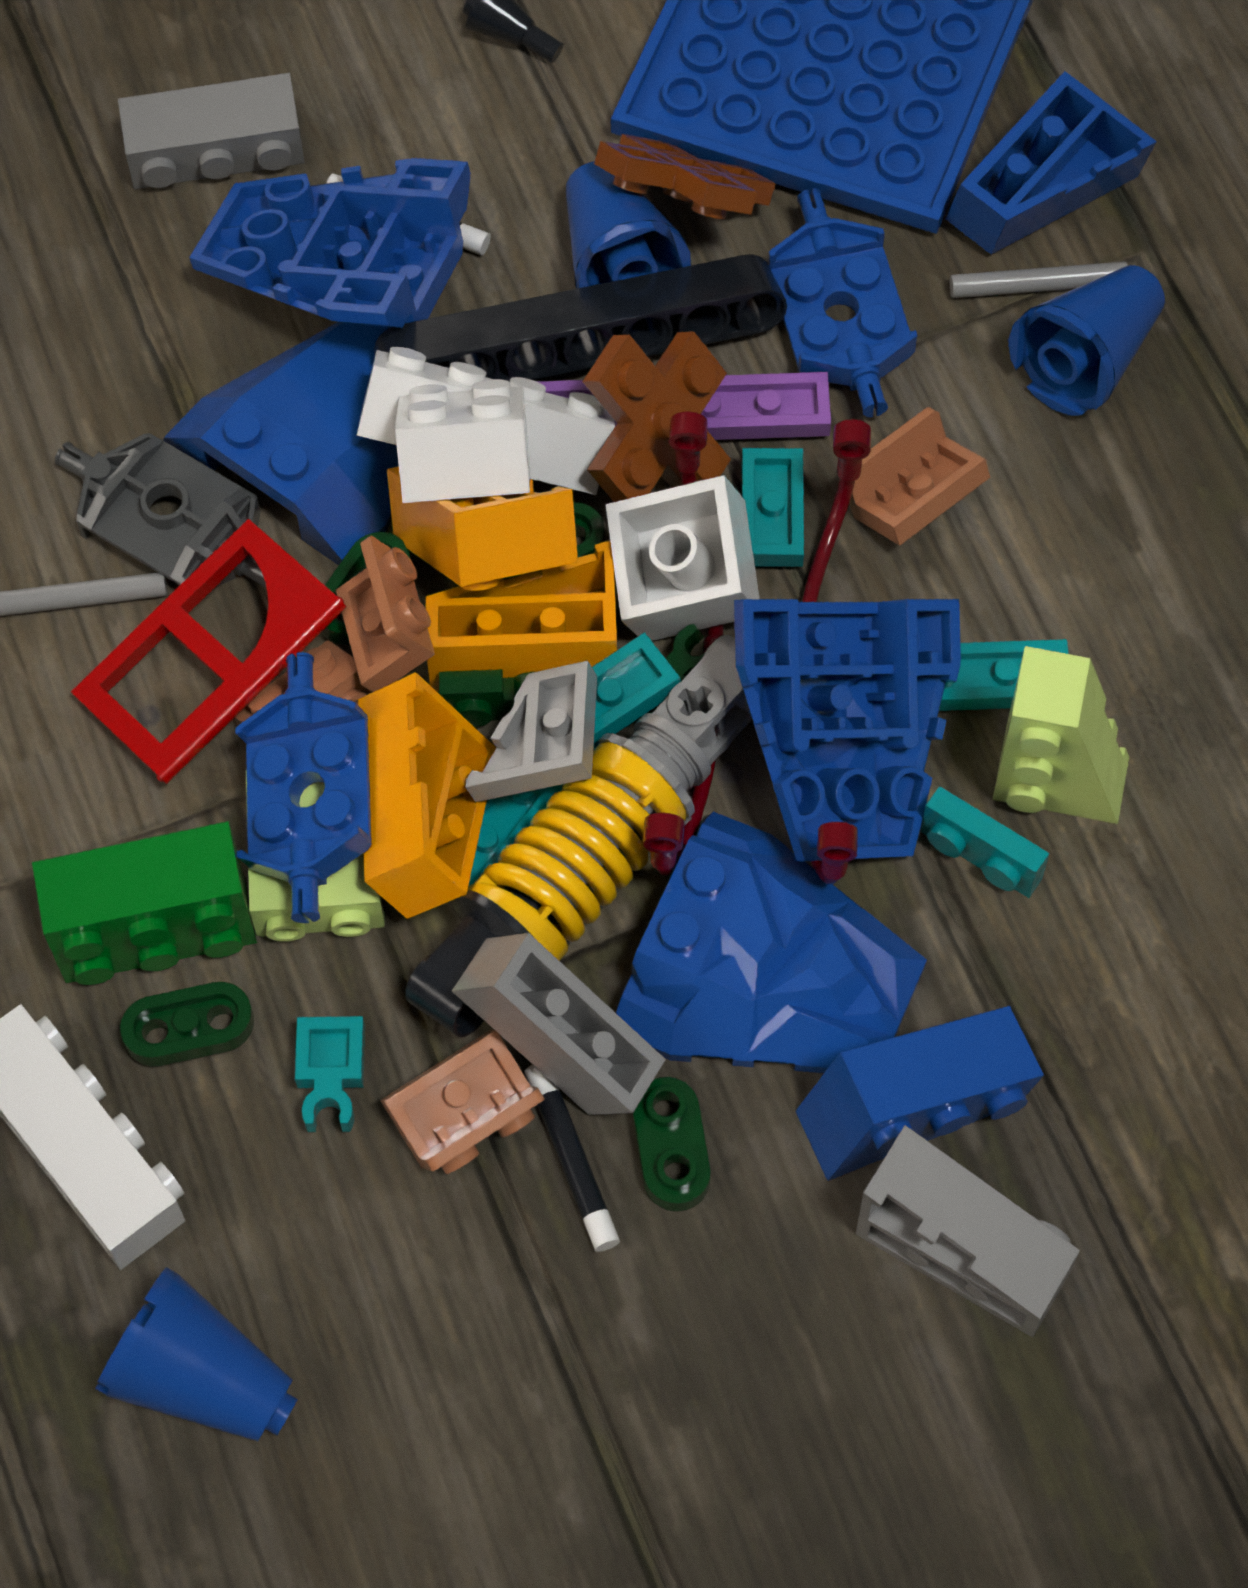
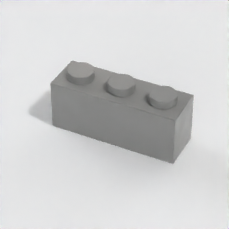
(211, 131)
(559, 1024)

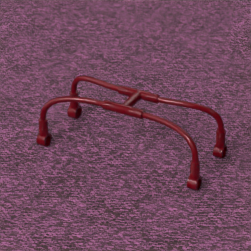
(836, 841)

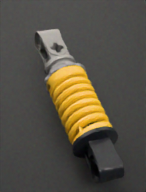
(589, 833)

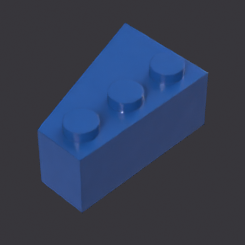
(1049, 165)
(918, 1080)

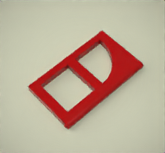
(296, 615)

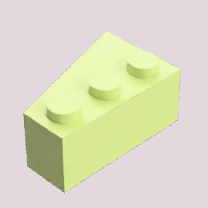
(1059, 741)

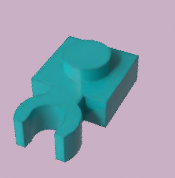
(329, 1060)

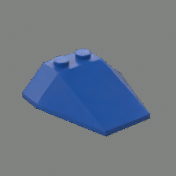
(297, 440)

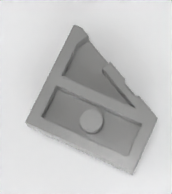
(544, 736)

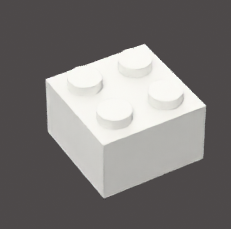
(462, 442)
(681, 557)

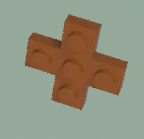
(706, 183)
(642, 404)

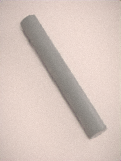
(1028, 279)
(82, 593)

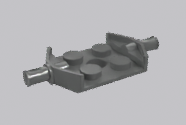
(132, 477)

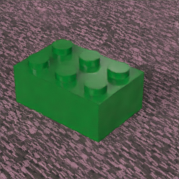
(144, 904)

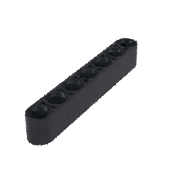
(573, 326)

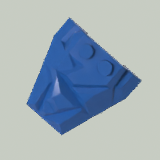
(344, 248)
(848, 711)
(763, 959)

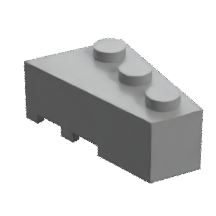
(964, 1233)

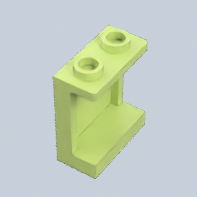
(345, 902)

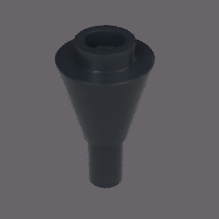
(511, 24)

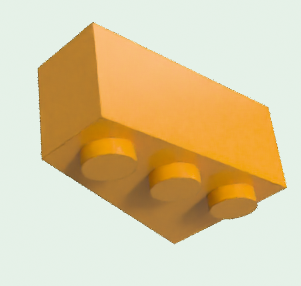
(487, 536)
(527, 620)
(419, 805)

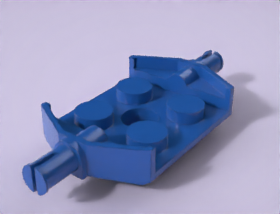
(841, 265)
(288, 747)

